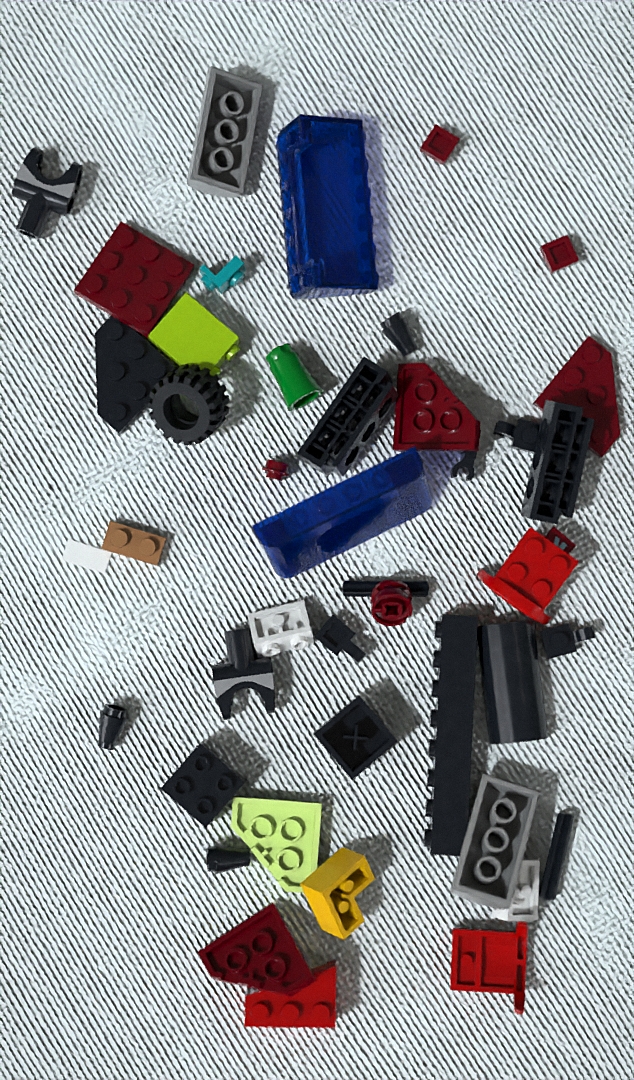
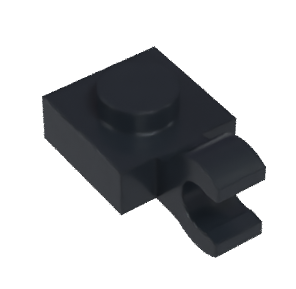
(523, 434)
(467, 461)
(337, 637)
(561, 640)

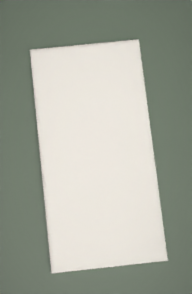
(86, 556)

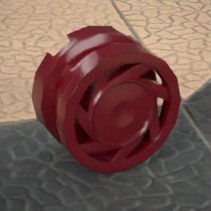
(391, 604)

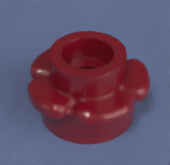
(276, 469)

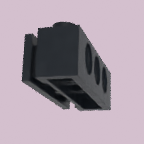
(348, 417)
(557, 463)

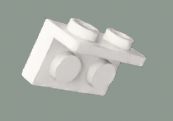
(280, 629)
(525, 898)

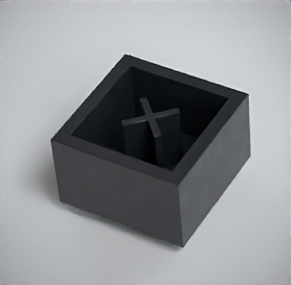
(355, 737)
(203, 784)

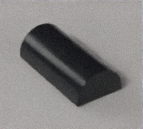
(511, 682)

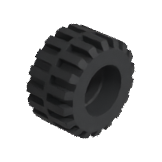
(175, 418)

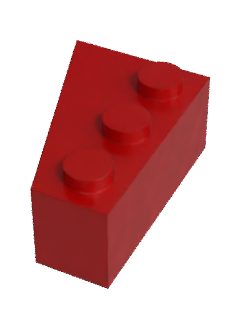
(307, 1009)

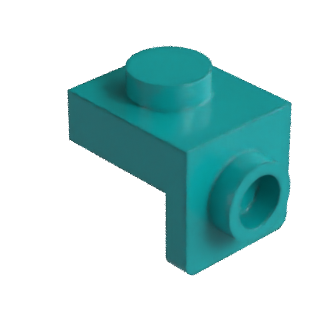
(229, 275)

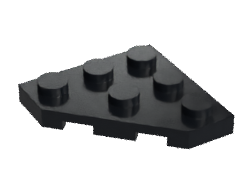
(125, 373)

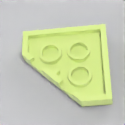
(280, 836)

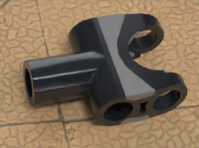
(43, 194)
(242, 672)

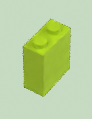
(195, 336)

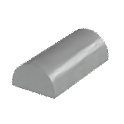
(224, 134)
(495, 842)

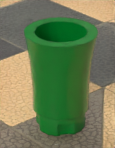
(292, 377)

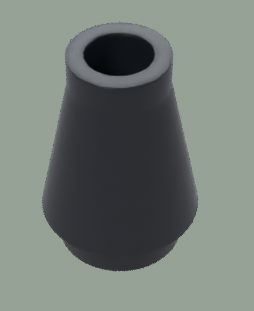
(399, 333)
(111, 724)
(226, 858)

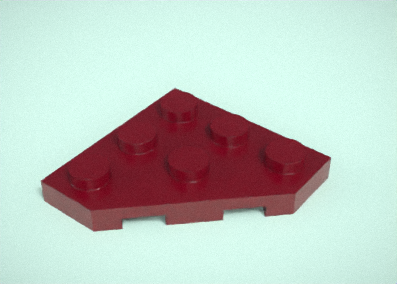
(589, 384)
(431, 413)
(259, 956)

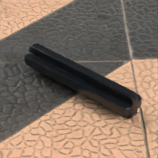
(364, 588)
(556, 856)

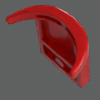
(531, 575)
(490, 962)

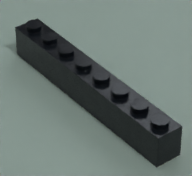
(452, 734)

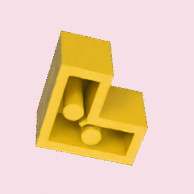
(333, 891)

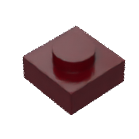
(439, 144)
(559, 254)

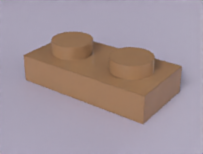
(134, 543)

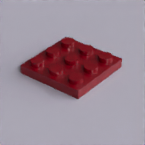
(134, 279)

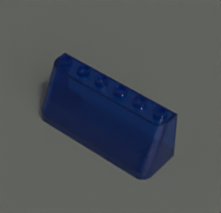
(326, 207)
(345, 515)

